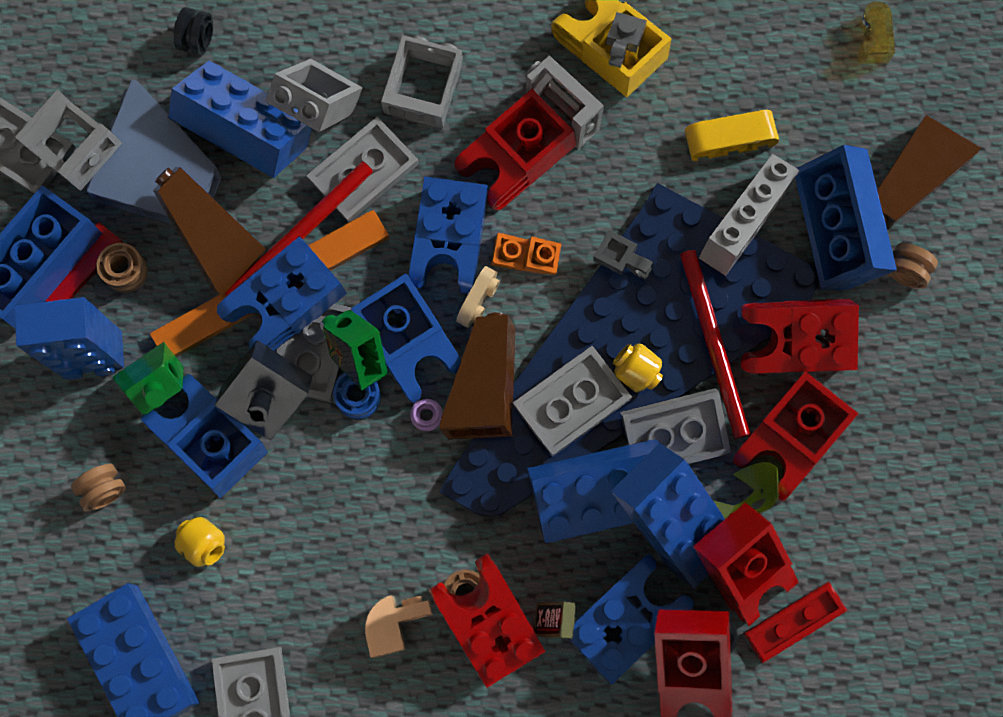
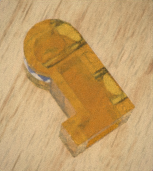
(878, 34)

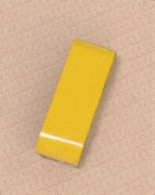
(731, 133)

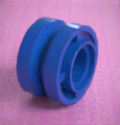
(360, 409)

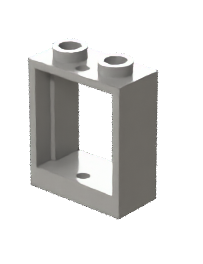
(306, 88)
(413, 108)

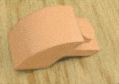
(384, 627)

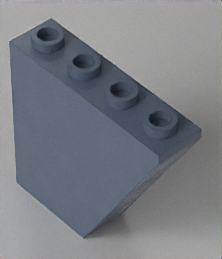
(147, 148)

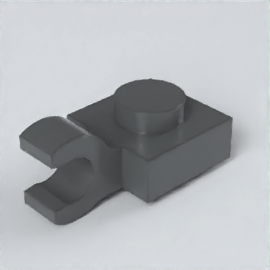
(623, 36)
(619, 253)

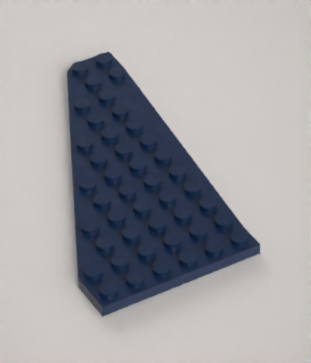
(632, 310)

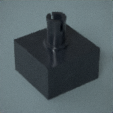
(263, 390)

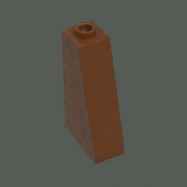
(922, 167)
(208, 231)
(484, 384)

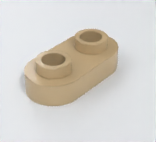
(485, 285)

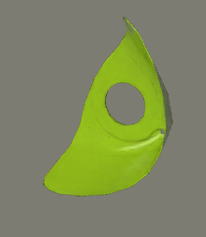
(759, 477)

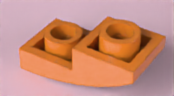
(527, 255)

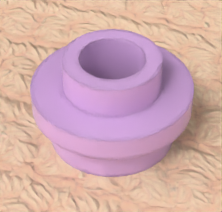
(419, 407)

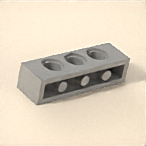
(748, 214)

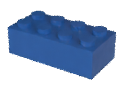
(238, 119)
(844, 219)
(40, 250)
(69, 337)
(576, 492)
(670, 510)
(132, 656)

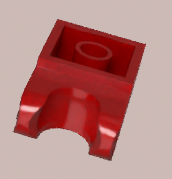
(514, 156)
(794, 334)
(790, 440)
(745, 561)
(489, 624)
(693, 661)

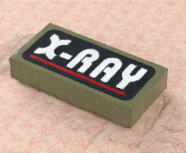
(554, 619)

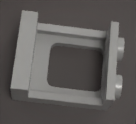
(585, 117)
(88, 156)

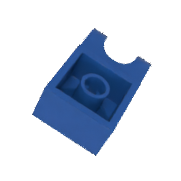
(447, 240)
(275, 297)
(417, 338)
(202, 429)
(629, 609)

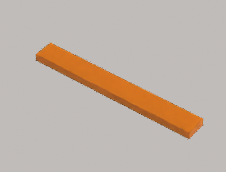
(332, 250)

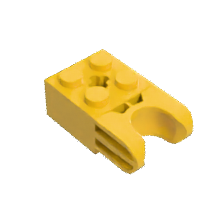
(589, 39)

